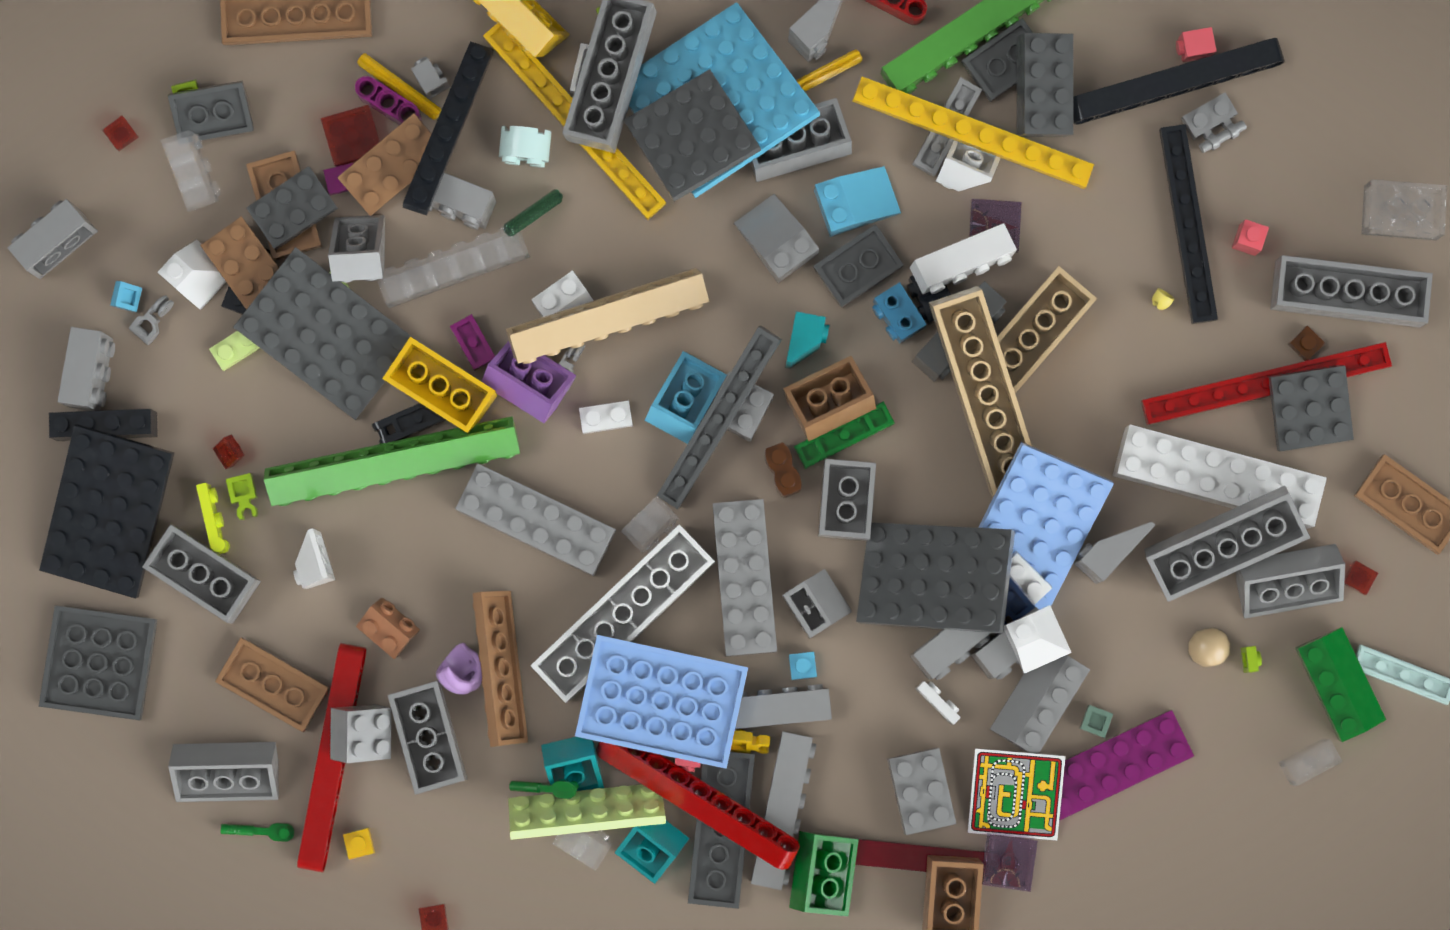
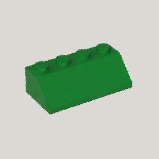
(1341, 684)

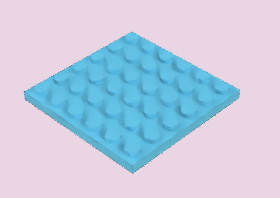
(747, 71)

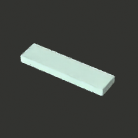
(1404, 675)

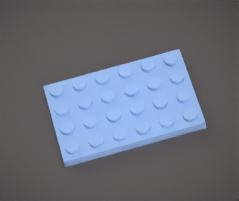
(1049, 509)
(661, 701)

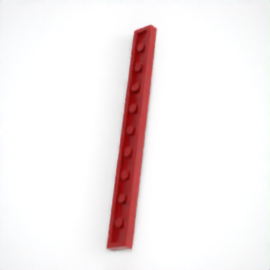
(1256, 385)

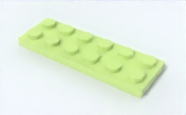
(585, 811)

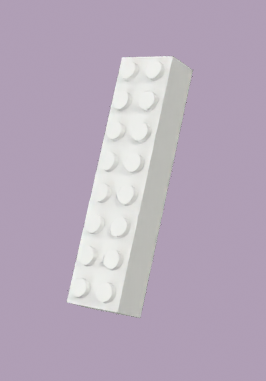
(1212, 472)
(624, 610)

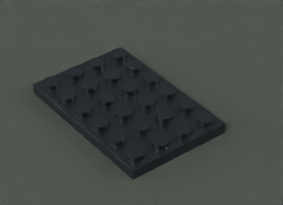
(106, 511)

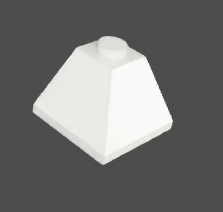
(967, 167)
(193, 274)
(313, 562)
(1037, 639)

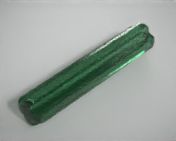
(532, 213)

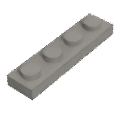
(937, 146)

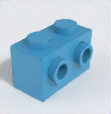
(898, 313)

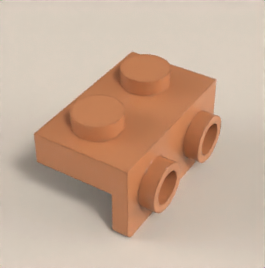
(387, 627)

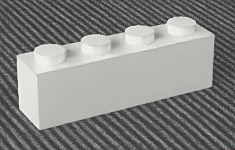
(962, 259)

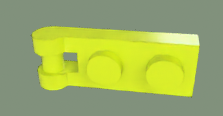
(212, 518)

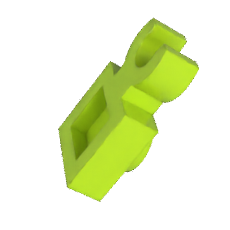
(242, 491)

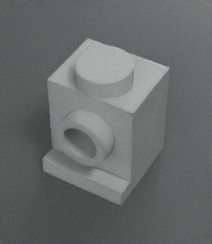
(429, 77)

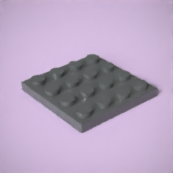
(692, 135)
(98, 663)

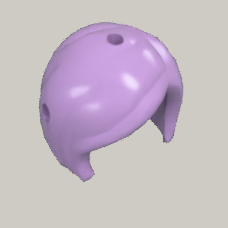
(460, 670)

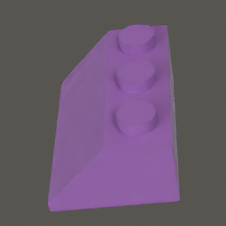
(531, 386)

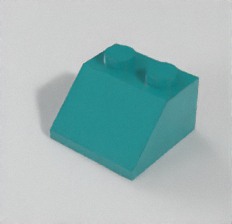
(806, 337)
(573, 761)
(652, 848)

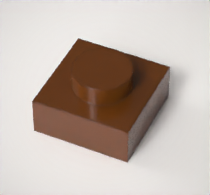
(1306, 343)

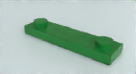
(844, 436)

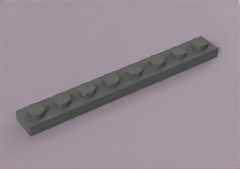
(719, 417)

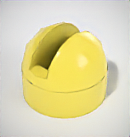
(1162, 299)

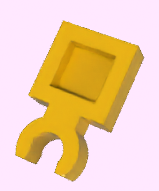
(745, 742)

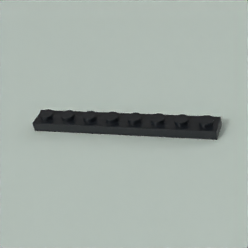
(448, 128)
(1188, 224)

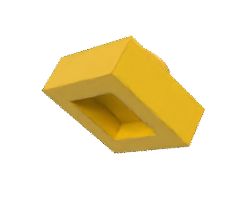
(358, 843)

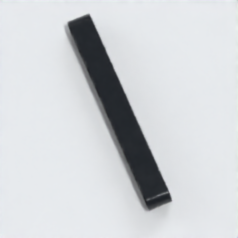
(1177, 80)

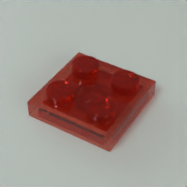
(350, 134)

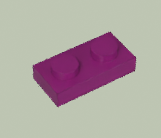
(472, 342)

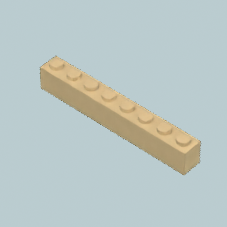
(607, 315)

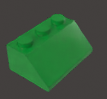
(823, 874)

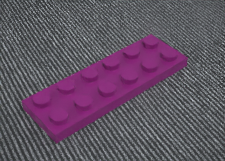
(1122, 762)

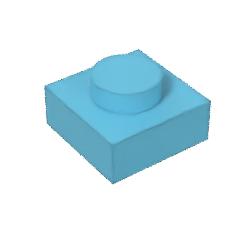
(126, 296)
(802, 665)

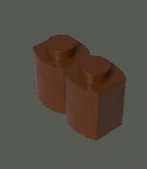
(785, 475)

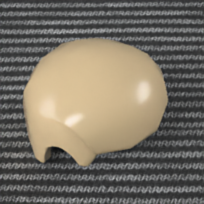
(1209, 647)

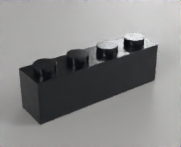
(122, 423)

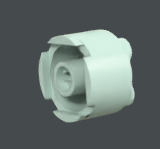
(524, 145)

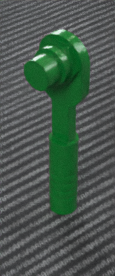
(560, 789)
(276, 832)

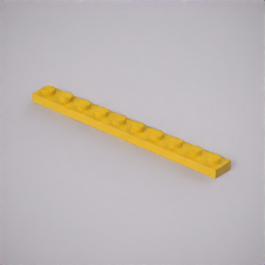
(558, 102)
(972, 132)

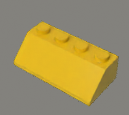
(527, 23)
(440, 385)

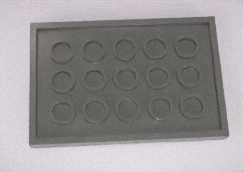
(323, 333)
(936, 577)

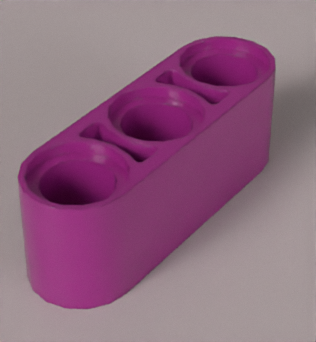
(379, 95)

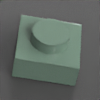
(1096, 721)

